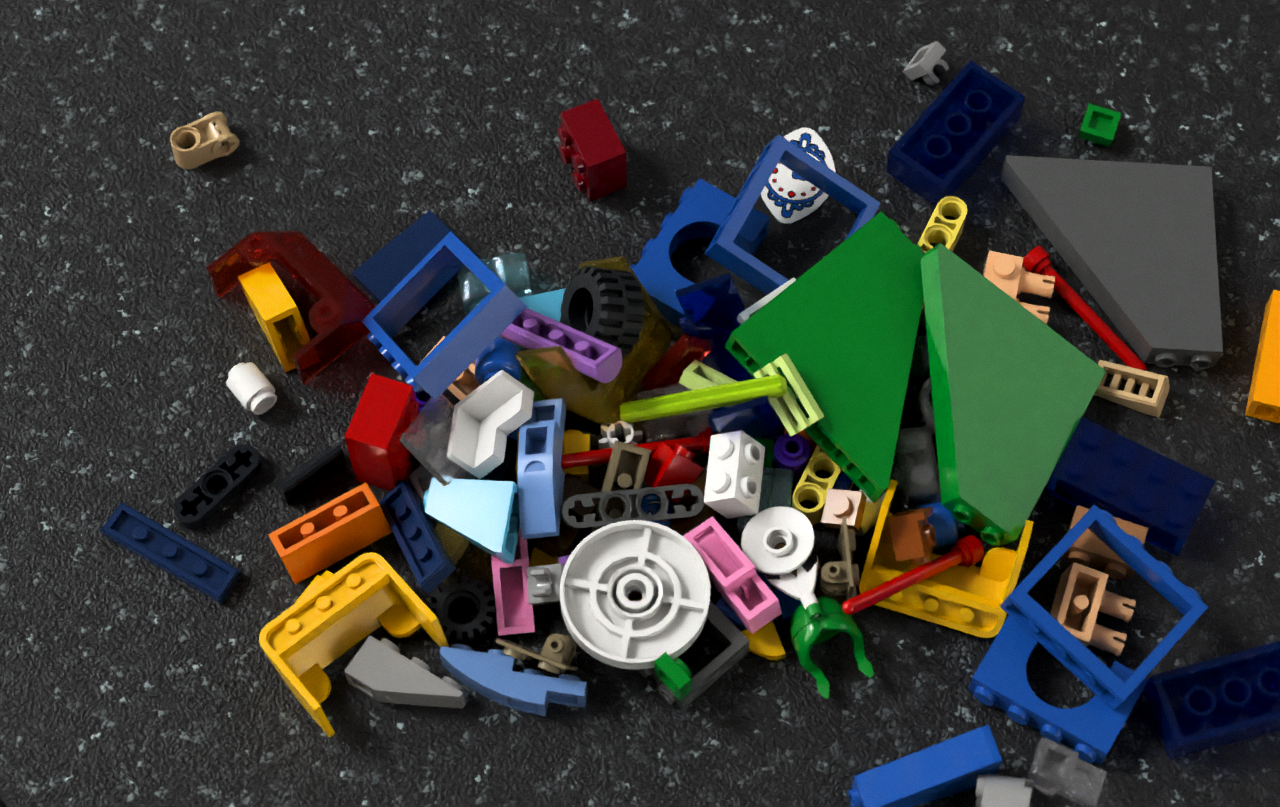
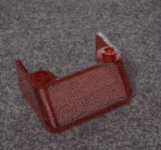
(340, 303)

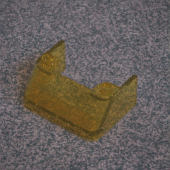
(583, 395)

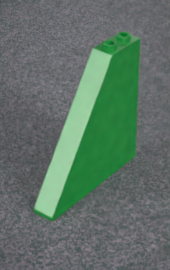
(853, 343)
(1000, 396)

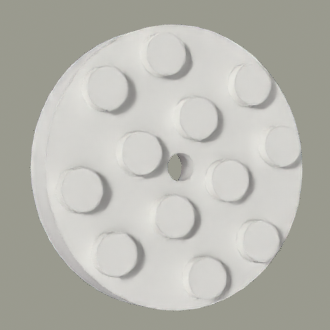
(629, 559)

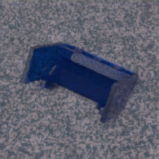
(712, 315)

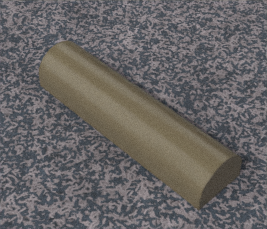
(624, 472)

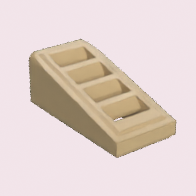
(1140, 402)

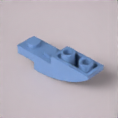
(540, 469)
(496, 678)

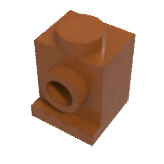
(913, 535)

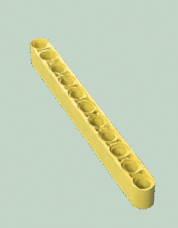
(811, 486)

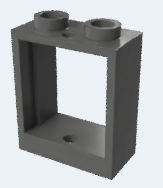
(735, 647)

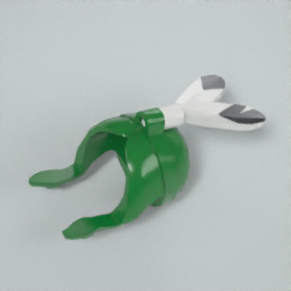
(817, 620)

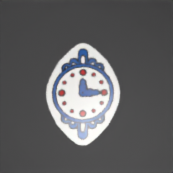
(787, 193)

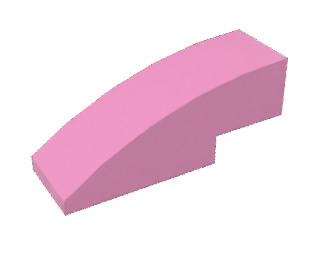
(734, 576)
(511, 592)

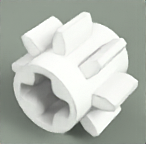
(619, 430)

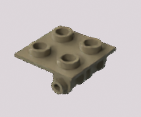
(841, 577)
(554, 657)

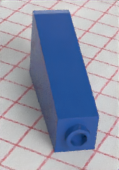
(929, 773)

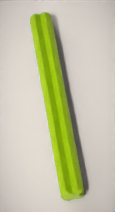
(703, 399)

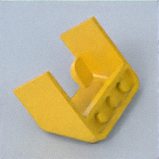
(955, 598)
(336, 619)

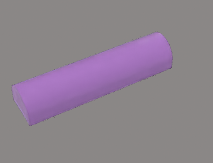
(586, 352)

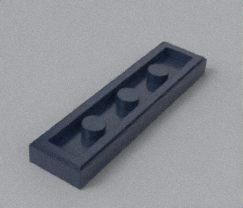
(416, 536)
(171, 553)

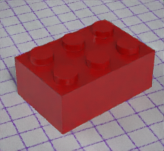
(375, 433)

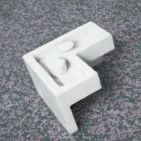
(485, 420)

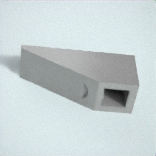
(393, 678)

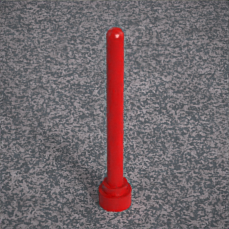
(1039, 262)
(601, 456)
(964, 553)

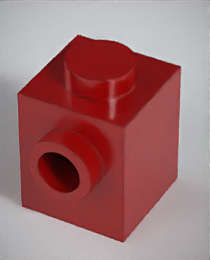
(672, 467)

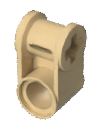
(204, 139)

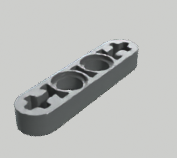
(632, 505)

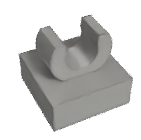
(924, 62)
(544, 583)

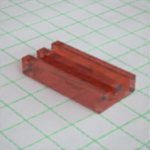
(675, 361)

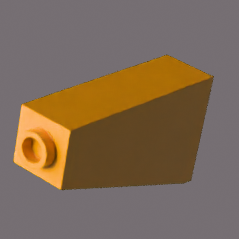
(1265, 383)

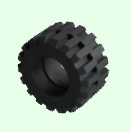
(605, 306)

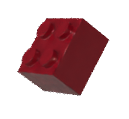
(592, 150)

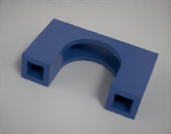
(698, 216)
(1004, 682)

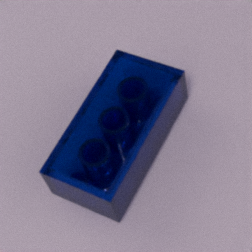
(955, 133)
(1130, 484)
(1217, 700)

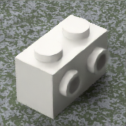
(734, 474)

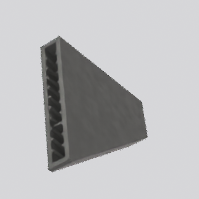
(1137, 244)

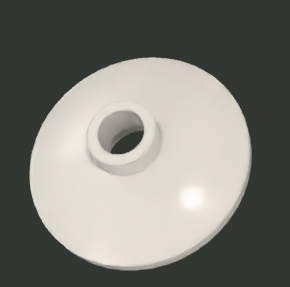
(773, 527)

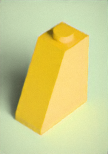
(275, 313)

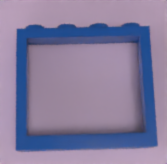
(780, 150)
(465, 340)
(1069, 649)

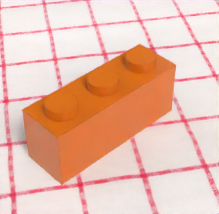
(330, 533)

